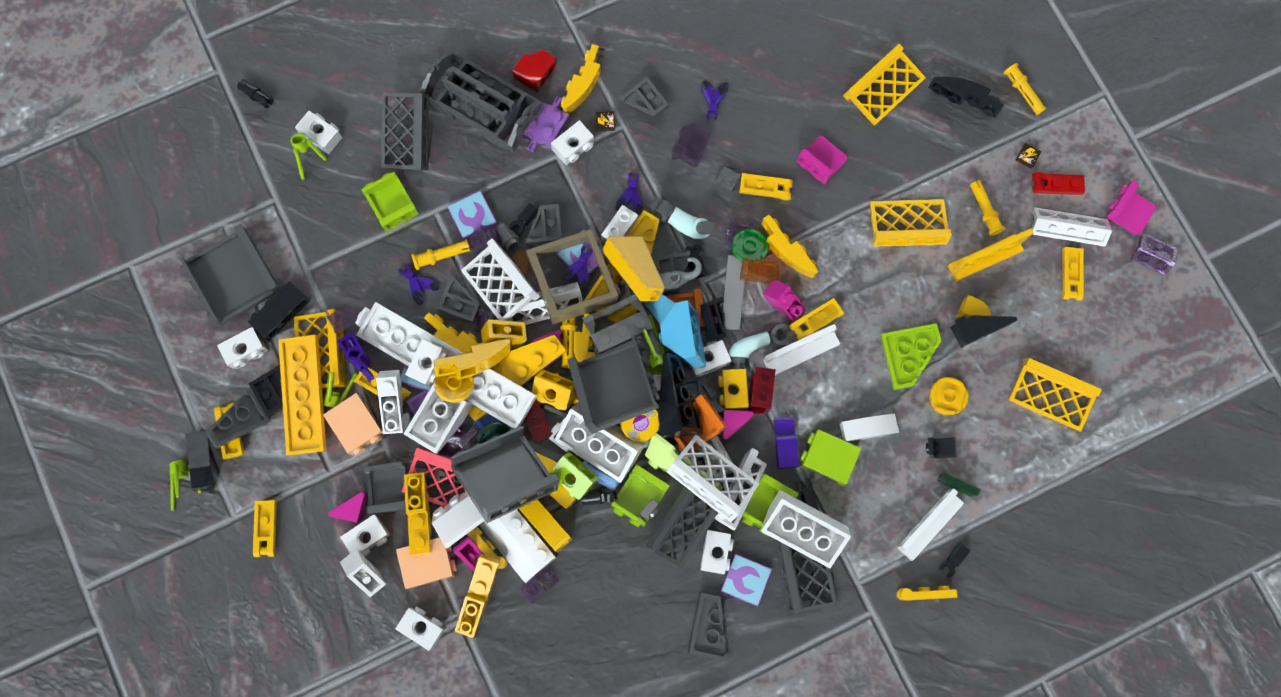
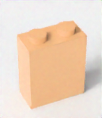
(354, 425)
(426, 568)

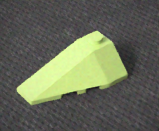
(663, 455)

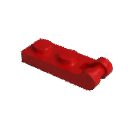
(1058, 184)

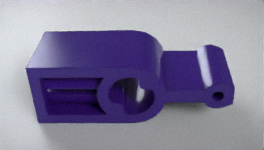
(356, 354)
(786, 443)

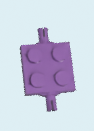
(547, 126)

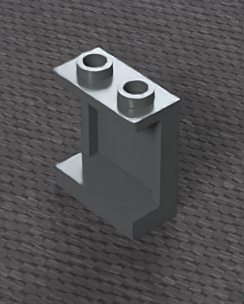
(547, 447)
(385, 487)

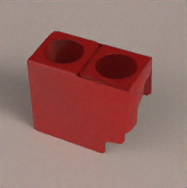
(534, 69)

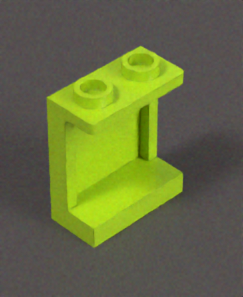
(389, 201)
(830, 456)
(637, 493)
(761, 500)

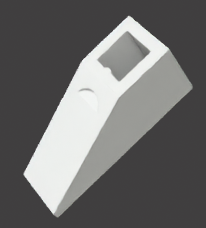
(390, 400)

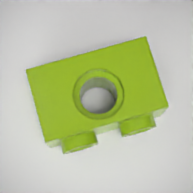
(584, 476)

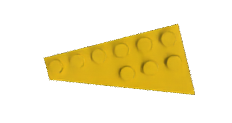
(647, 227)
(525, 363)

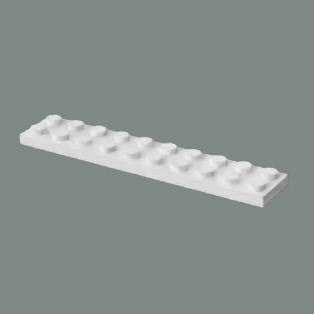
(491, 390)

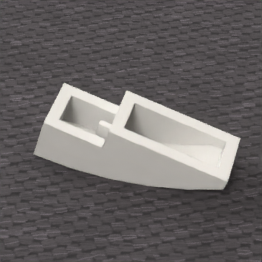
(869, 427)

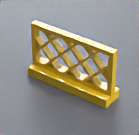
(871, 77)
(907, 237)
(989, 255)
(336, 354)
(1059, 378)

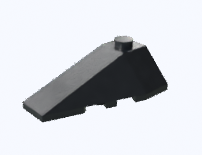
(676, 411)

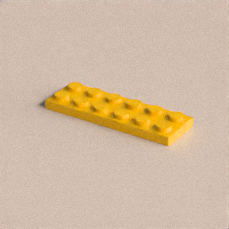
(302, 395)

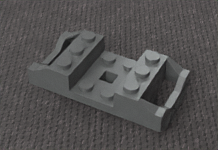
(493, 115)
(620, 332)

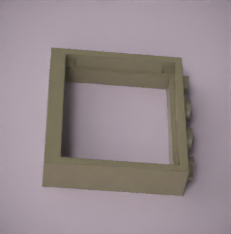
(583, 307)

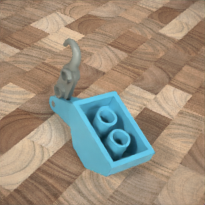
(679, 321)

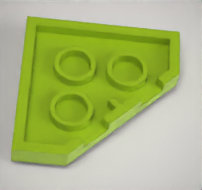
(909, 353)

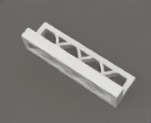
(1071, 227)
(559, 294)
(802, 350)
(745, 465)
(930, 524)

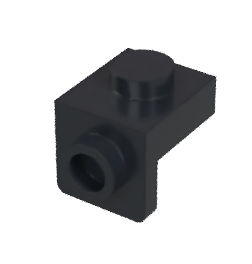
(941, 448)

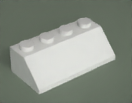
(605, 449)
(456, 519)
(805, 529)
(519, 544)

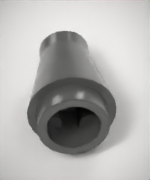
(508, 238)

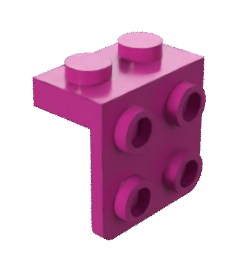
(822, 159)
(1130, 209)

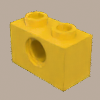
(498, 329)
(735, 378)
(564, 389)

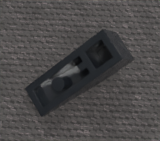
(977, 327)
(199, 461)

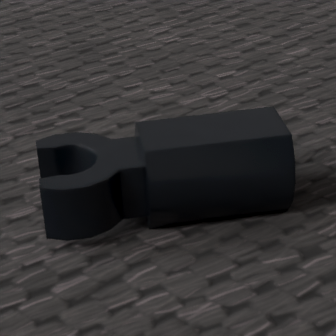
(524, 218)
(703, 273)
(807, 496)
(598, 497)
(955, 559)

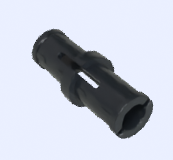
(255, 93)

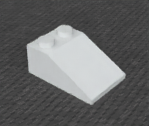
(437, 421)

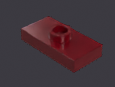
(537, 423)

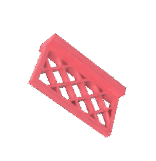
(439, 461)

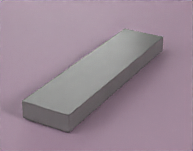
(733, 294)

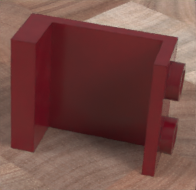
(761, 390)

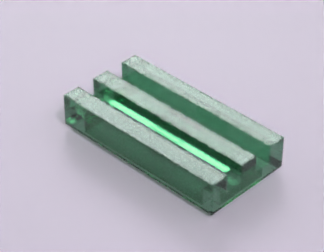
(958, 485)

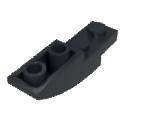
(961, 89)

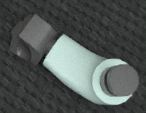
(687, 224)
(745, 346)

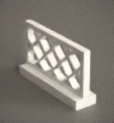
(509, 268)
(705, 488)

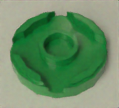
(749, 245)

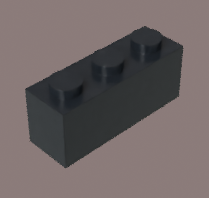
(278, 311)

